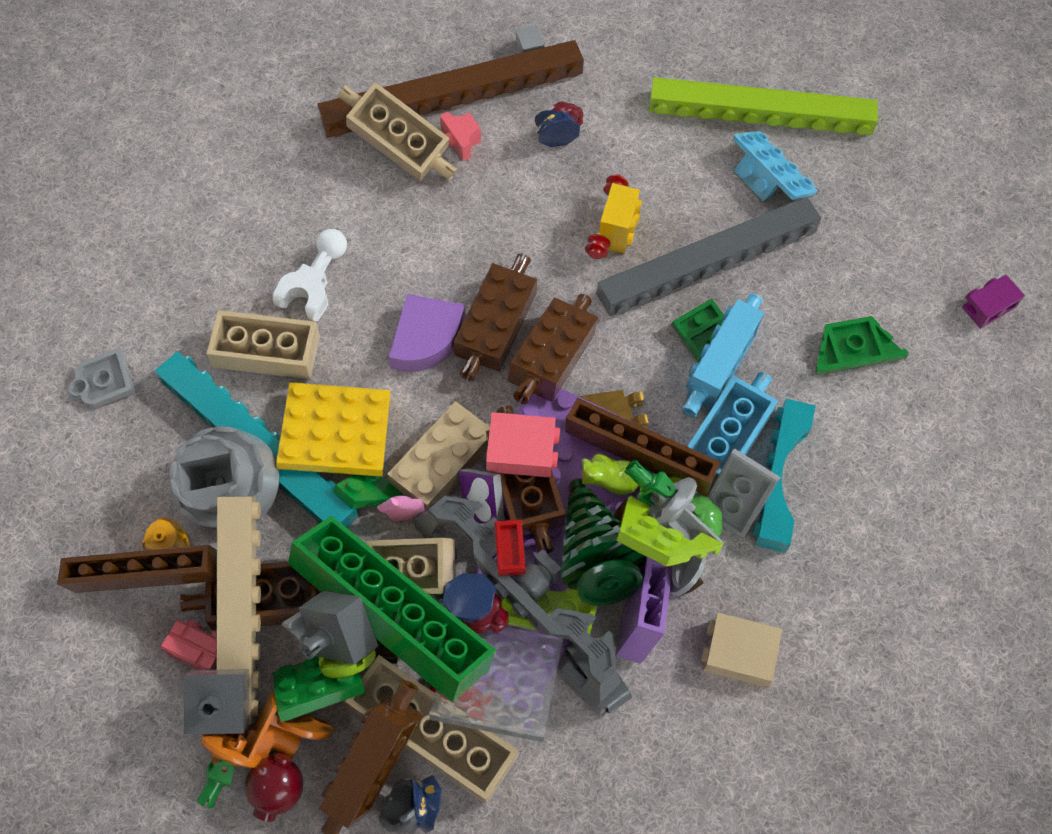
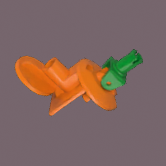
(267, 734)

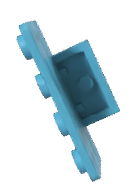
(767, 169)

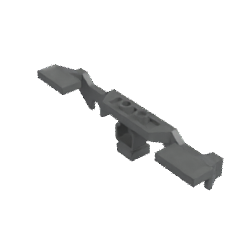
(526, 592)

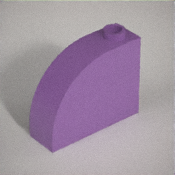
(425, 333)
(645, 613)

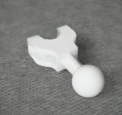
(311, 281)

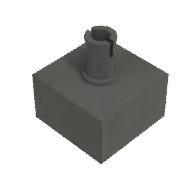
(337, 628)
(216, 701)

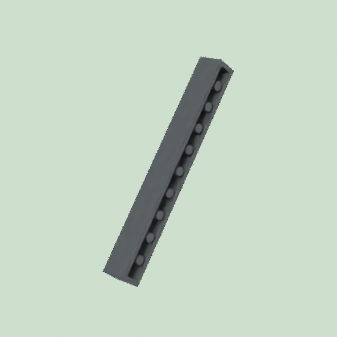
(708, 256)

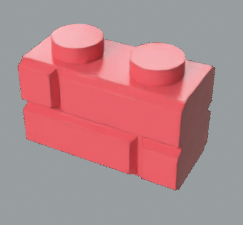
(192, 645)

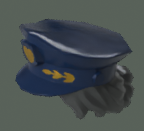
(412, 805)

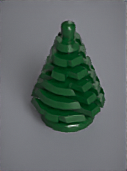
(592, 557)

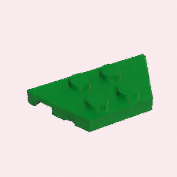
(856, 345)

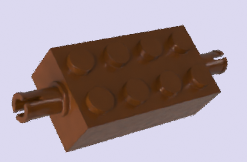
(495, 317)
(552, 349)
(533, 501)
(281, 595)
(370, 759)

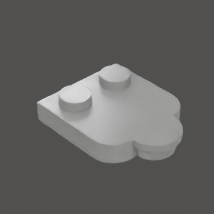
(102, 380)

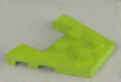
(657, 542)

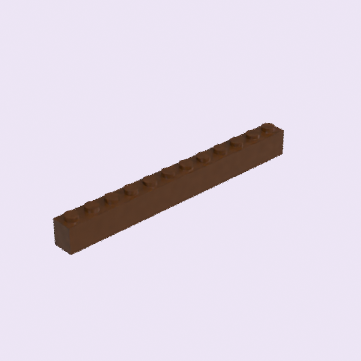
(470, 83)

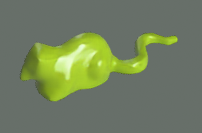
(610, 475)

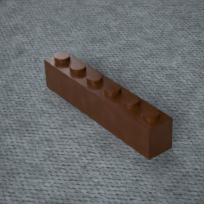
(640, 444)
(139, 569)

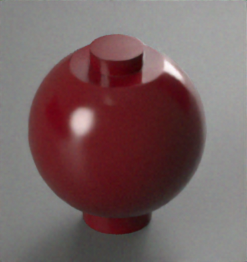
(273, 786)

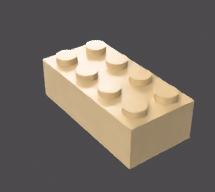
(263, 344)
(434, 462)

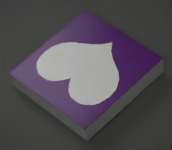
(487, 490)

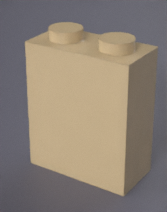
(741, 649)

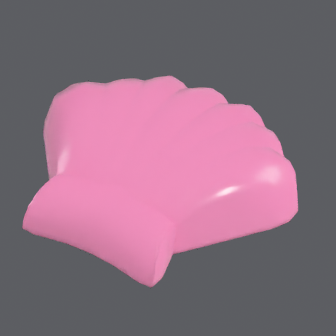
(401, 508)

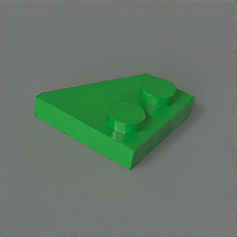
(698, 326)
(365, 491)

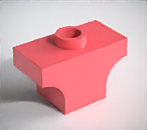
(462, 133)

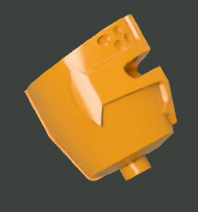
(165, 534)

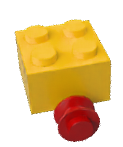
(618, 219)

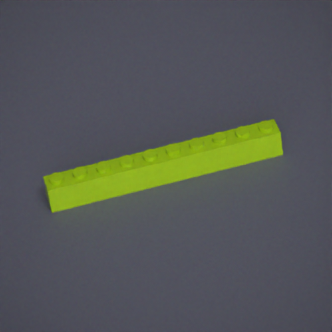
(763, 106)

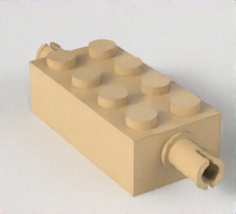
(397, 132)

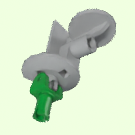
(673, 509)

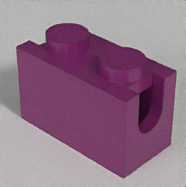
(992, 301)

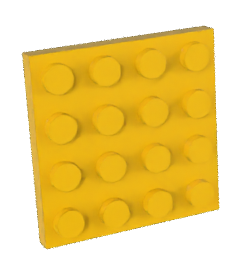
(334, 429)

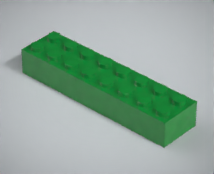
(398, 610)

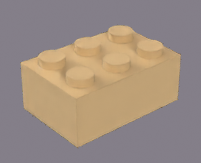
(424, 561)

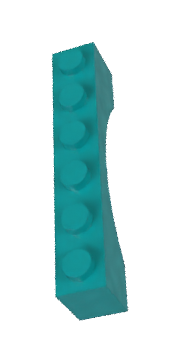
(776, 522)

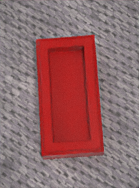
(509, 547)

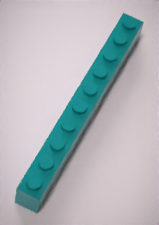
(218, 409)

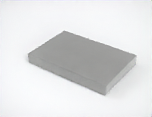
(742, 491)

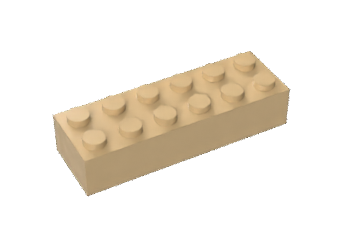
(462, 754)

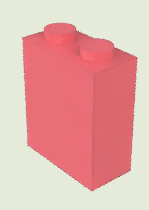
(522, 445)

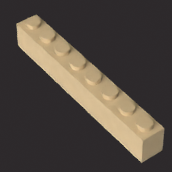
(238, 590)

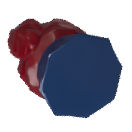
(559, 124)
(475, 603)

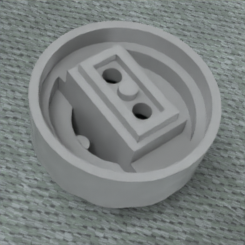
(228, 454)

